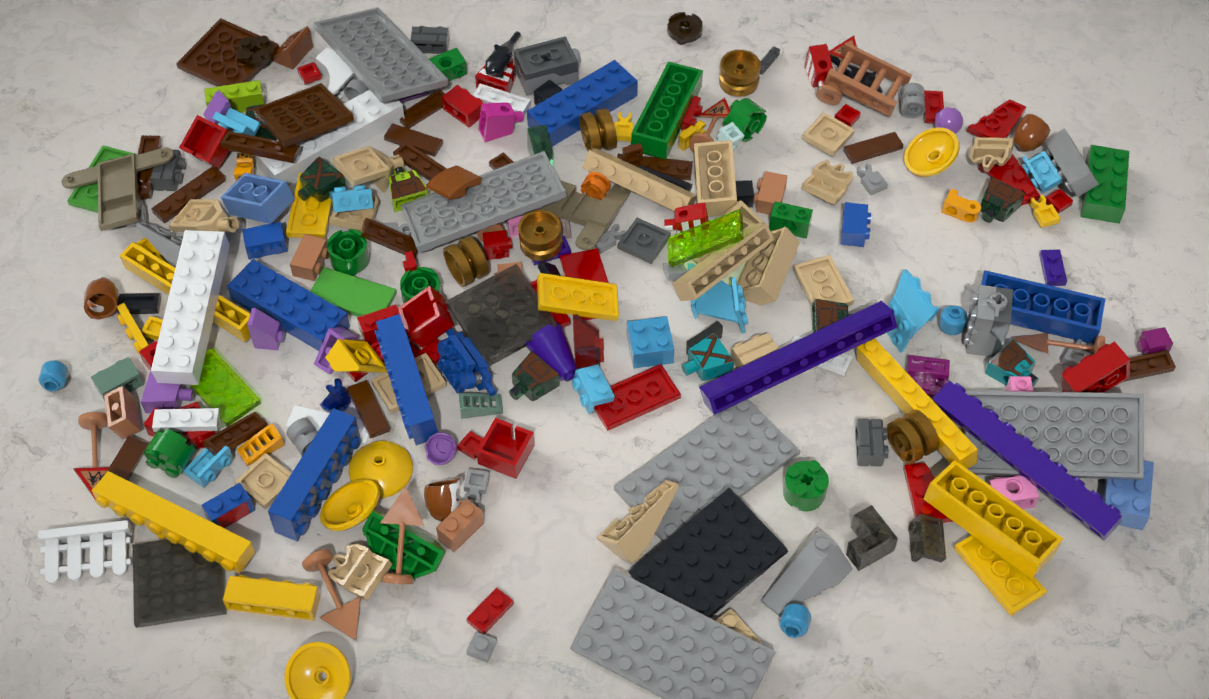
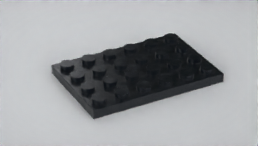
(711, 556)

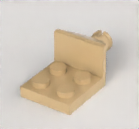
(367, 165)
(204, 216)

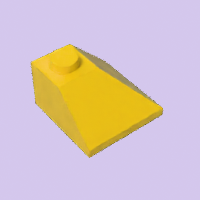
(354, 357)

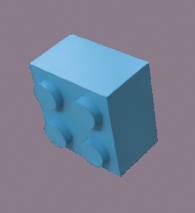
(650, 342)

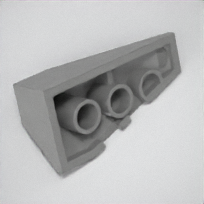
(161, 239)
(813, 571)

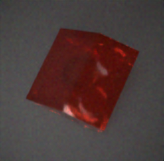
(587, 344)

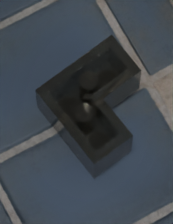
(873, 540)

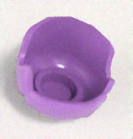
(950, 119)
(440, 448)

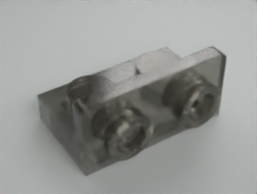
(927, 538)

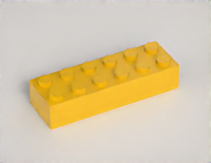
(993, 519)

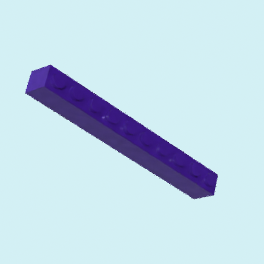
(798, 357)
(1028, 461)

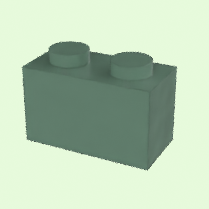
(120, 374)

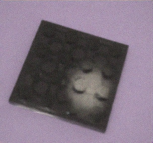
(500, 314)
(174, 584)

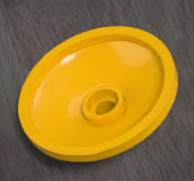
(931, 152)
(389, 475)
(350, 505)
(305, 671)

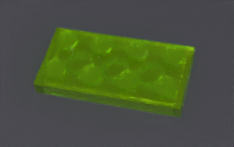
(705, 238)
(224, 389)

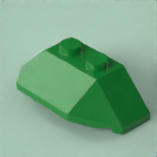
(420, 552)

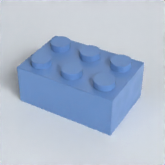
(257, 198)
(1131, 497)

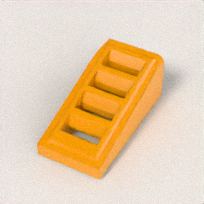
(263, 435)

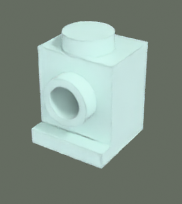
(730, 132)

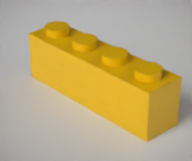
(271, 597)

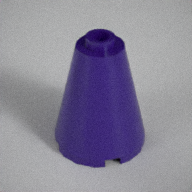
(554, 349)

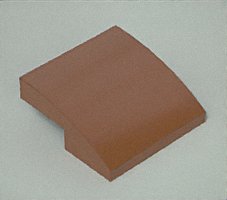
(453, 182)

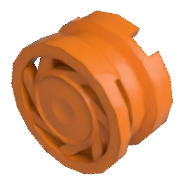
(595, 185)

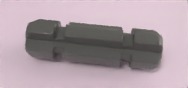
(768, 59)

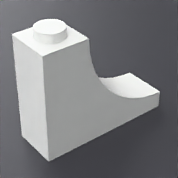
(335, 70)

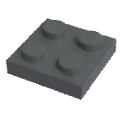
(644, 240)

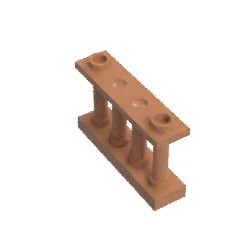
(861, 92)

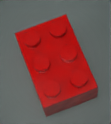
(1098, 371)

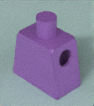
(164, 395)

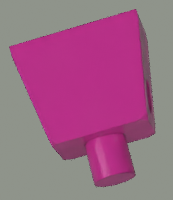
(497, 120)

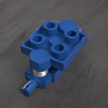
(463, 364)

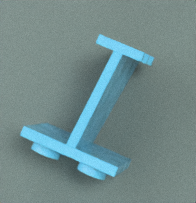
(722, 303)
(911, 309)

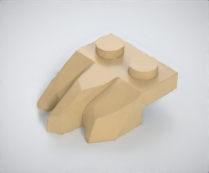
(991, 151)
(828, 182)
(355, 218)
(359, 570)

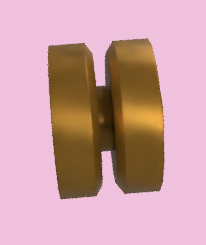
(739, 73)
(598, 130)
(540, 235)
(465, 261)
(912, 436)

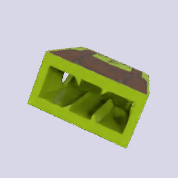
(405, 187)

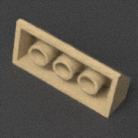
(715, 176)
(767, 269)

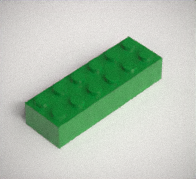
(666, 109)

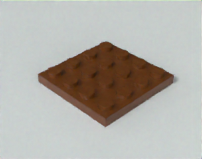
(216, 56)
(303, 115)

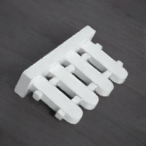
(73, 537)

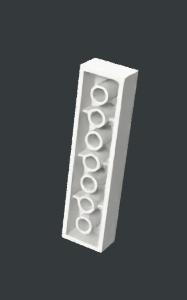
(370, 119)
(190, 308)

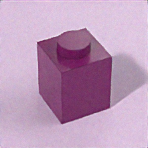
(1154, 341)

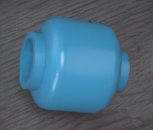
(953, 320)
(53, 375)
(795, 620)

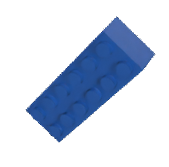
(604, 88)
(293, 306)
(1051, 307)
(405, 379)
(315, 475)

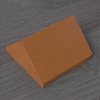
(294, 48)

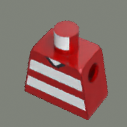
(818, 64)
(504, 84)
(687, 217)

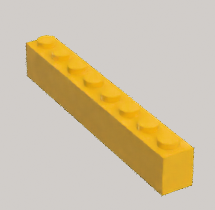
(161, 275)
(910, 396)
(173, 522)

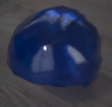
(337, 398)

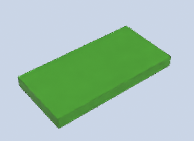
(87, 196)
(352, 293)

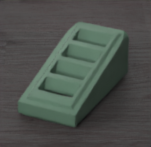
(472, 398)

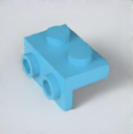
(237, 122)
(1043, 172)
(351, 199)
(592, 387)
(207, 466)

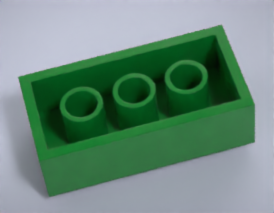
(1107, 199)

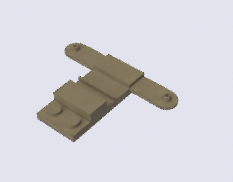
(118, 185)
(590, 212)

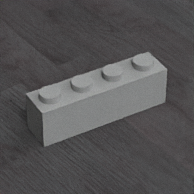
(1071, 163)

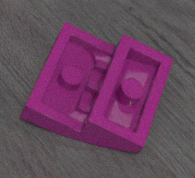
(928, 373)

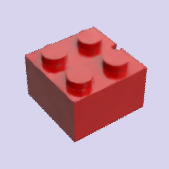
(204, 142)
(425, 316)
(502, 452)

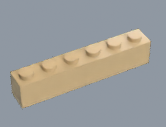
(638, 180)
(722, 263)

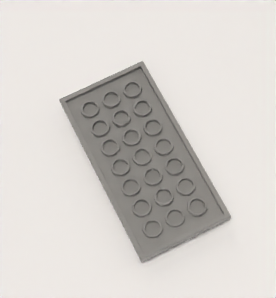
(380, 54)
(500, 196)
(1082, 431)
(725, 452)
(669, 645)

